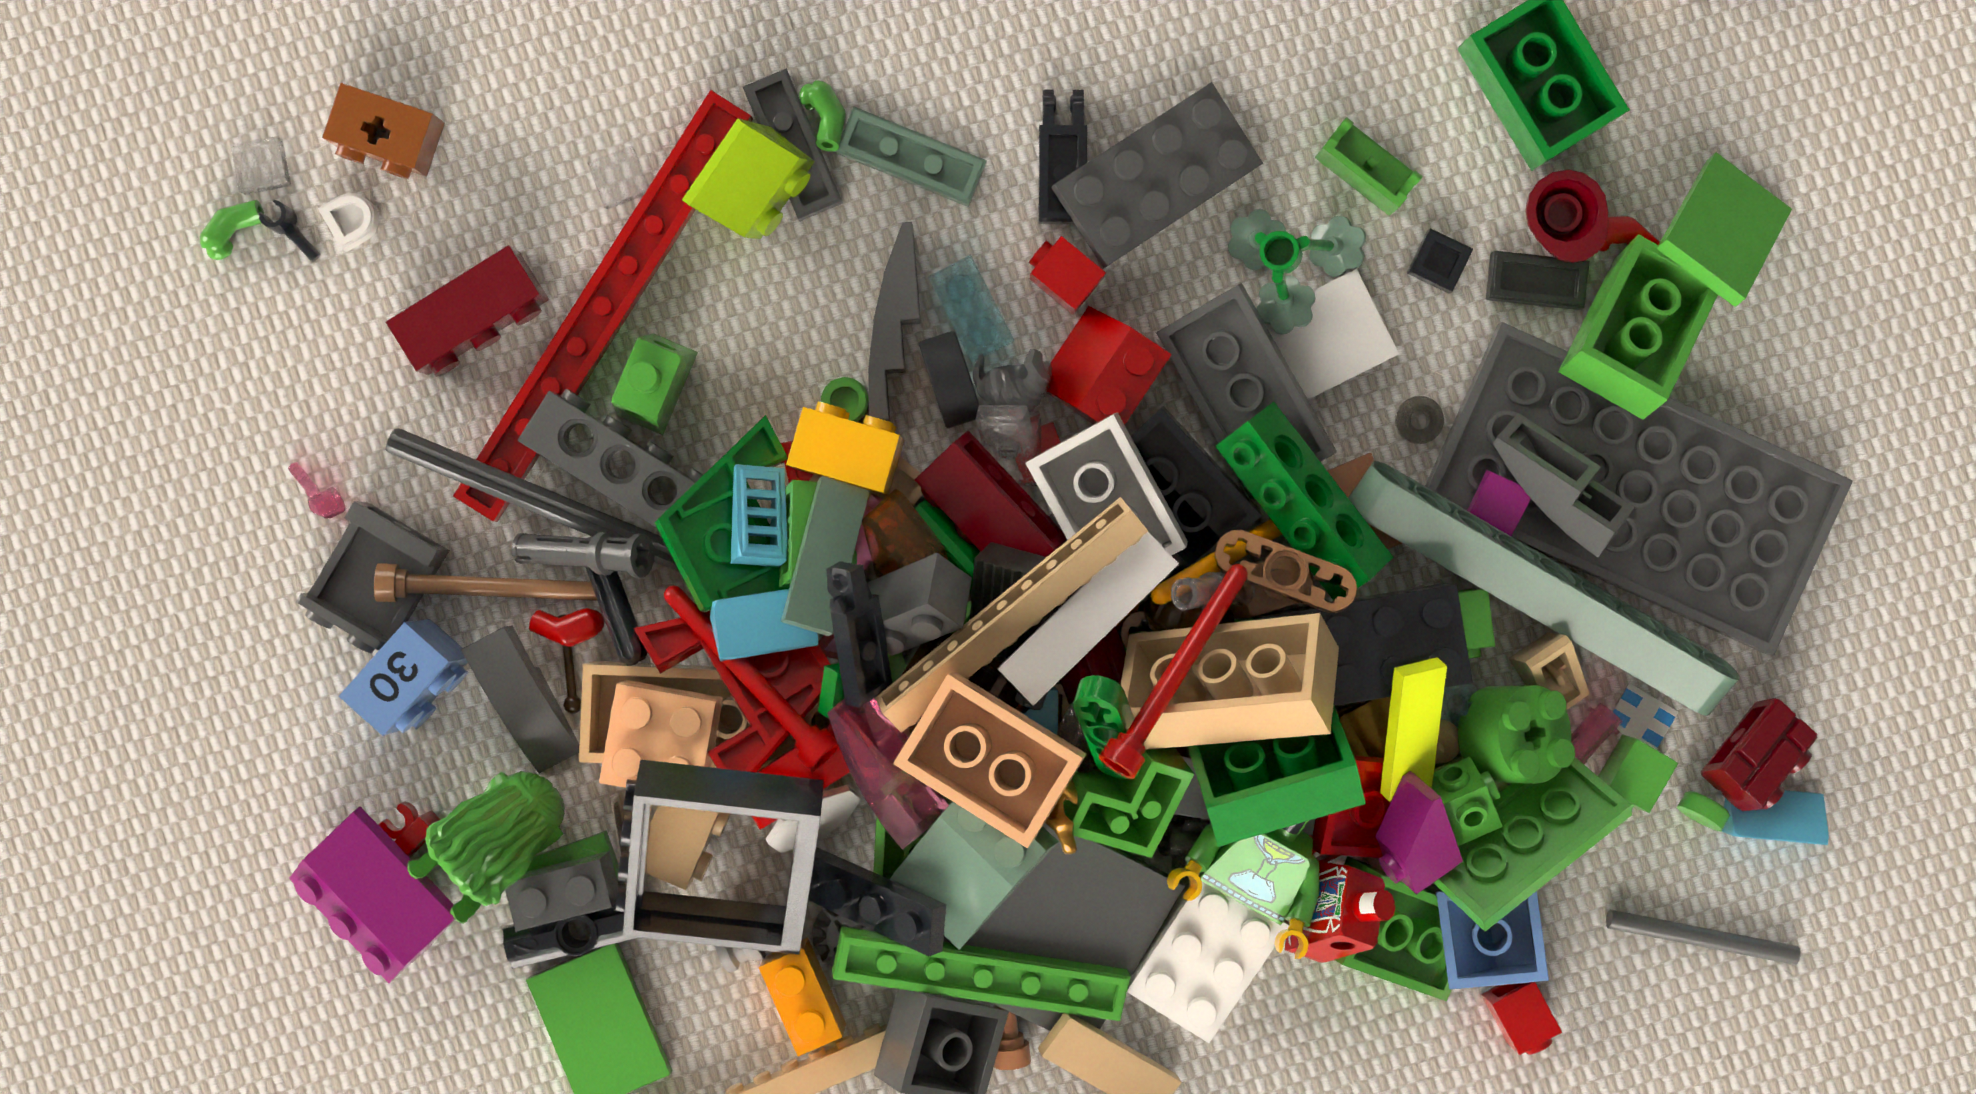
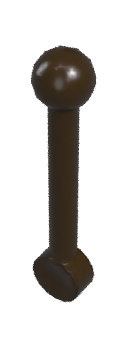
(572, 703)

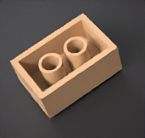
(989, 758)

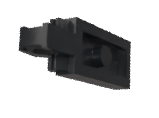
(858, 634)

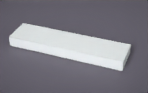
(1086, 618)

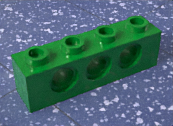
(1303, 497)

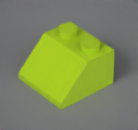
(750, 180)

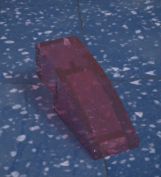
(869, 749)

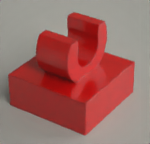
(413, 834)

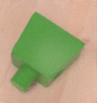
(652, 382)

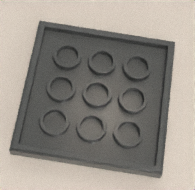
(1082, 909)

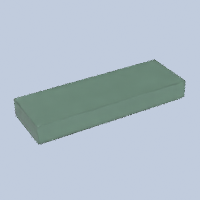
(911, 156)
(827, 539)

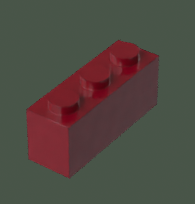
(468, 312)
(986, 500)

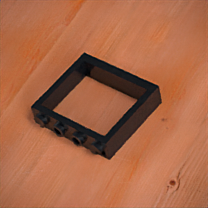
(711, 919)

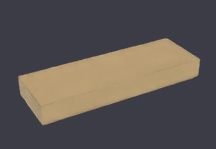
(1104, 1060)

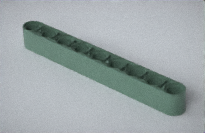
(1542, 588)

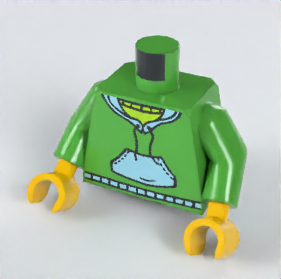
(1265, 873)

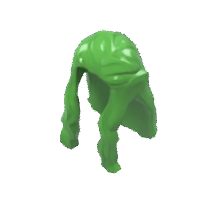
(493, 838)

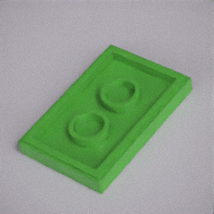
(1725, 229)
(599, 1023)

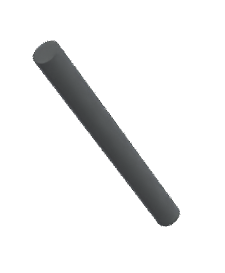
(1703, 937)

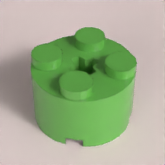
(1517, 733)

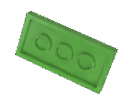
(1540, 836)

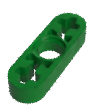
(1102, 715)

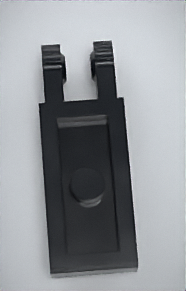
(1060, 153)

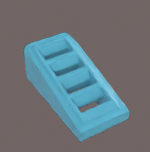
(759, 554)

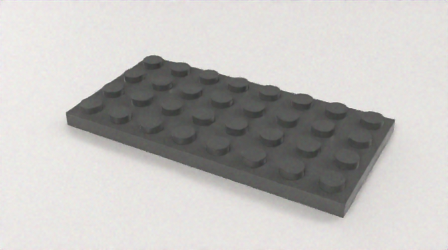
(1717, 517)

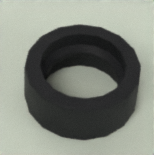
(950, 379)

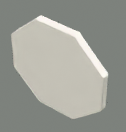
(835, 811)

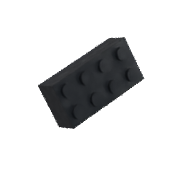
(1393, 632)

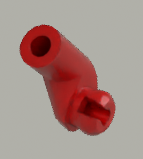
(1623, 230)
(569, 629)

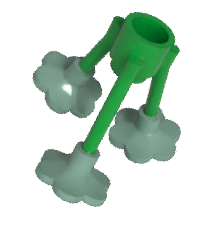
(1266, 242)

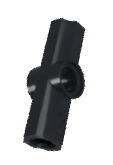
(555, 940)

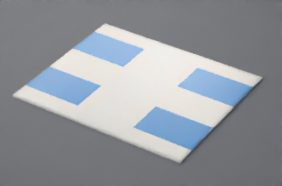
(1643, 716)

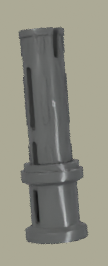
(600, 553)

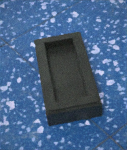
(1537, 280)

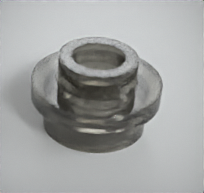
(1433, 415)

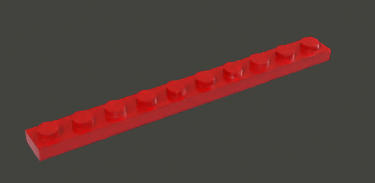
(607, 296)

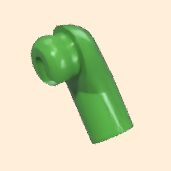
(832, 114)
(224, 223)

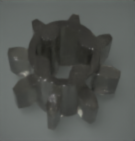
(1180, 838)

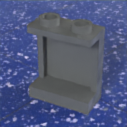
(346, 584)

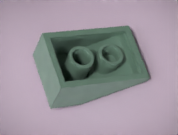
(969, 868)

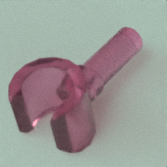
(324, 503)

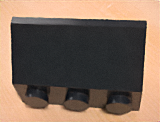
(1193, 485)

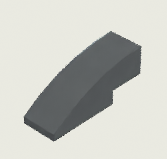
(1562, 484)
(522, 698)

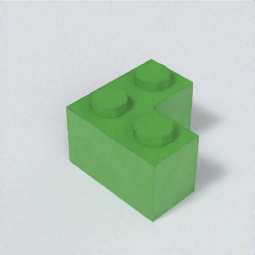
(1130, 811)

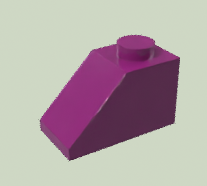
(1416, 836)

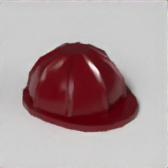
(1568, 215)

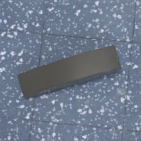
(895, 307)

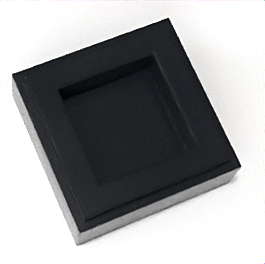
(1439, 261)

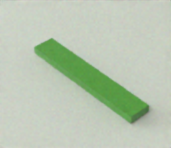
(983, 975)

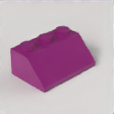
(369, 896)

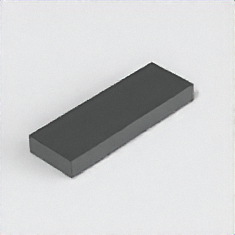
(779, 107)

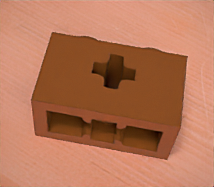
(359, 115)

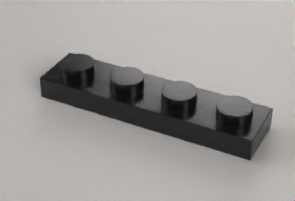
(878, 903)

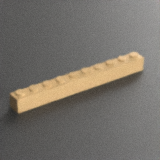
(1013, 612)
(822, 1068)

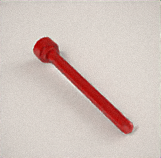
(814, 744)
(1126, 751)

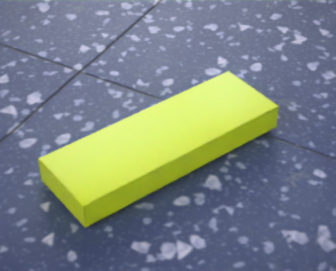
(1413, 723)

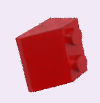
(1104, 368)

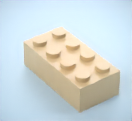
(1245, 684)

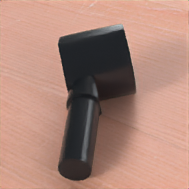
(287, 226)

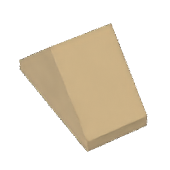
(1553, 665)

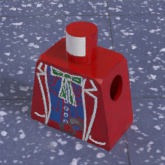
(1345, 913)

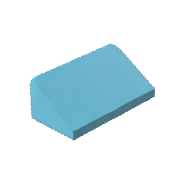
(754, 626)
(1793, 818)

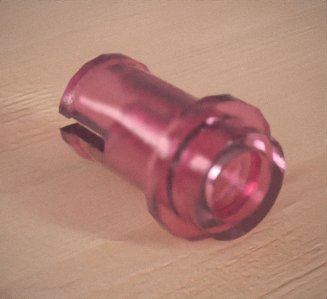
(1594, 731)

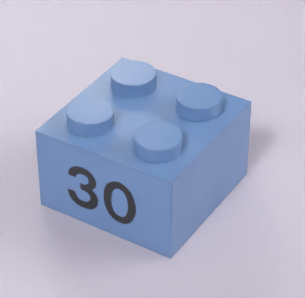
(406, 678)

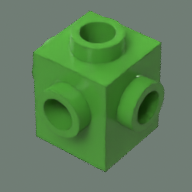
(1464, 792)

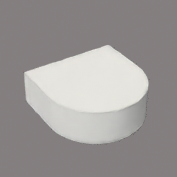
(350, 219)

